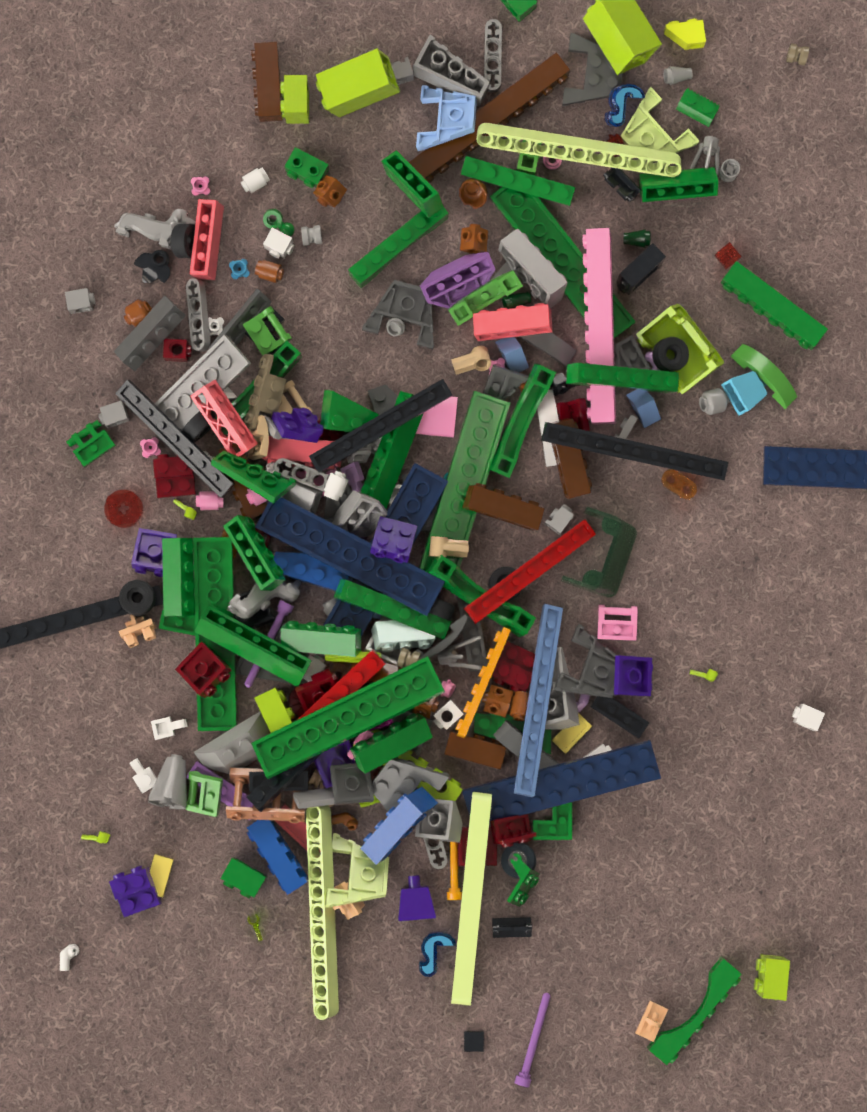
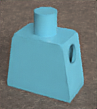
(745, 391)

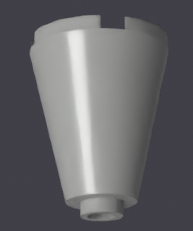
(170, 784)

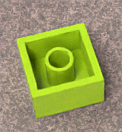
(296, 99)
(274, 709)
(772, 977)

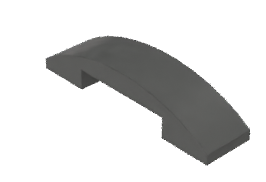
(553, 346)
(457, 627)

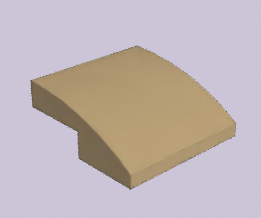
(261, 435)

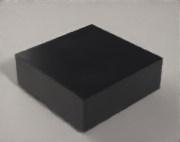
(473, 1041)

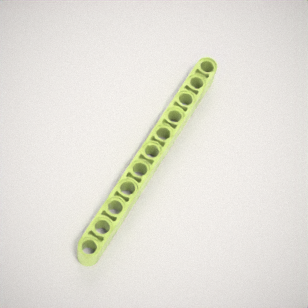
(572, 143)
(471, 898)
(318, 919)

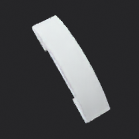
(548, 413)

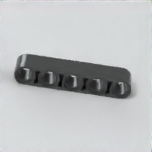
(512, 739)

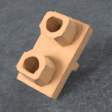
(137, 627)
(352, 909)
(651, 1021)

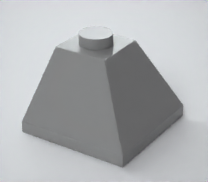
(441, 823)

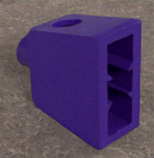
(415, 901)

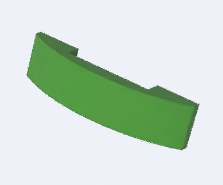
(484, 296)
(767, 372)

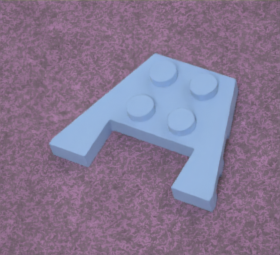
(455, 116)

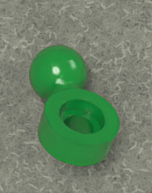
(286, 228)

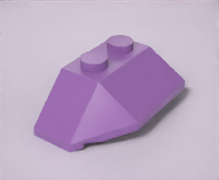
(457, 279)

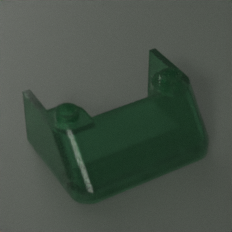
(608, 581)

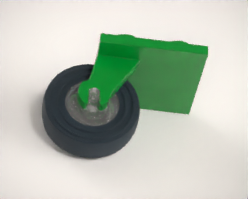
(520, 863)

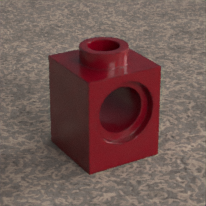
(170, 344)

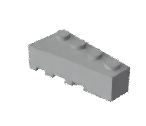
(448, 72)
(533, 268)

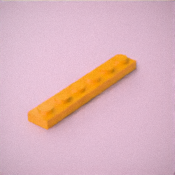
(479, 689)

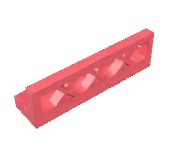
(226, 417)

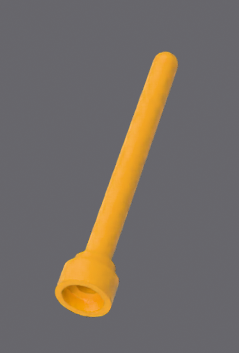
(454, 892)

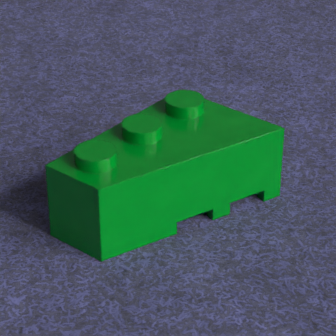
(342, 413)

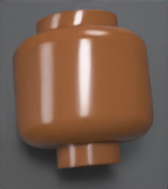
(136, 312)

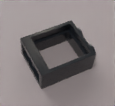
(640, 269)

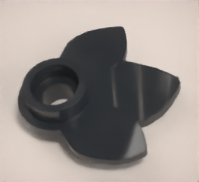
(151, 268)

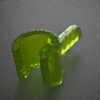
(256, 927)

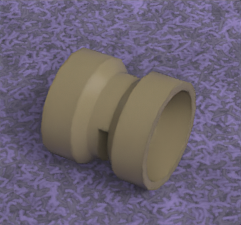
(794, 50)
(407, 658)

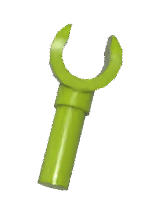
(189, 512)
(710, 676)
(103, 837)

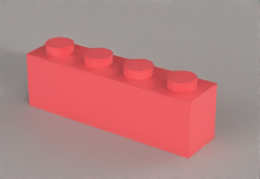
(206, 239)
(512, 322)
(295, 451)

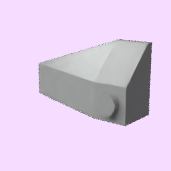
(562, 706)

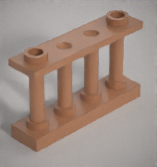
(239, 777)

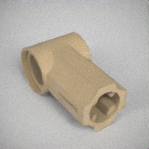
(477, 359)
(448, 547)

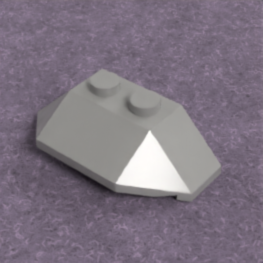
(359, 514)
(234, 746)

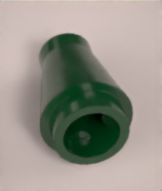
(638, 238)
(517, 299)

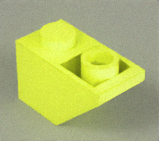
(686, 34)

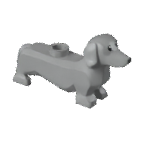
(153, 228)
(261, 599)

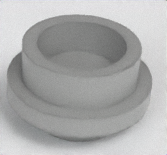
(395, 326)

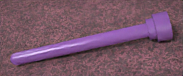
(283, 610)
(523, 1078)

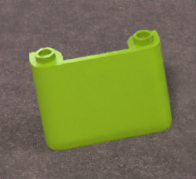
(702, 355)

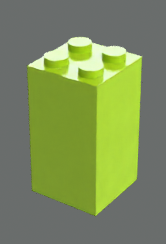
(622, 33)
(357, 83)

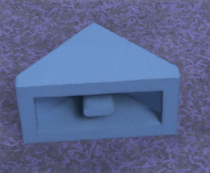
(513, 354)
(644, 407)

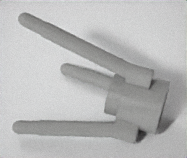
(708, 147)
(450, 656)

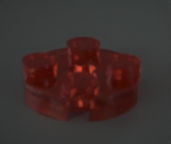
(113, 504)

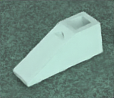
(395, 635)

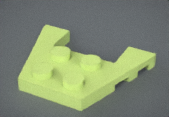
(647, 133)
(365, 877)

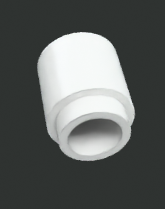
(254, 180)
(335, 485)

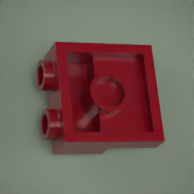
(173, 477)
(514, 667)
(204, 670)
(313, 690)

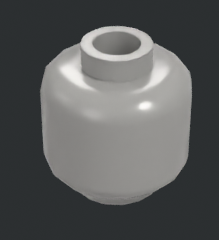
(713, 401)

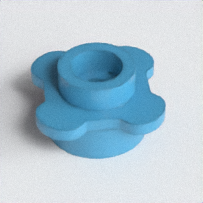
(234, 265)

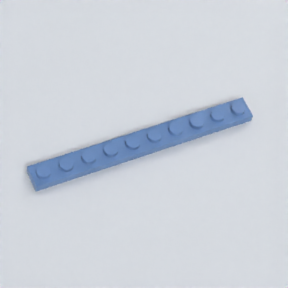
(538, 701)

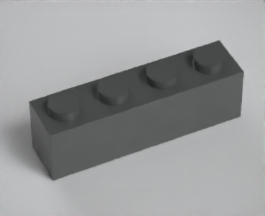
(149, 333)

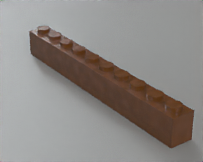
(498, 111)

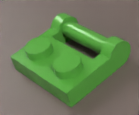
(261, 335)
(209, 795)

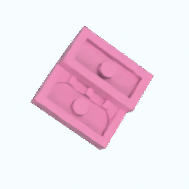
(439, 419)

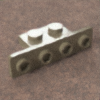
(266, 394)

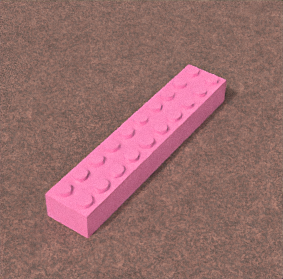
(600, 320)

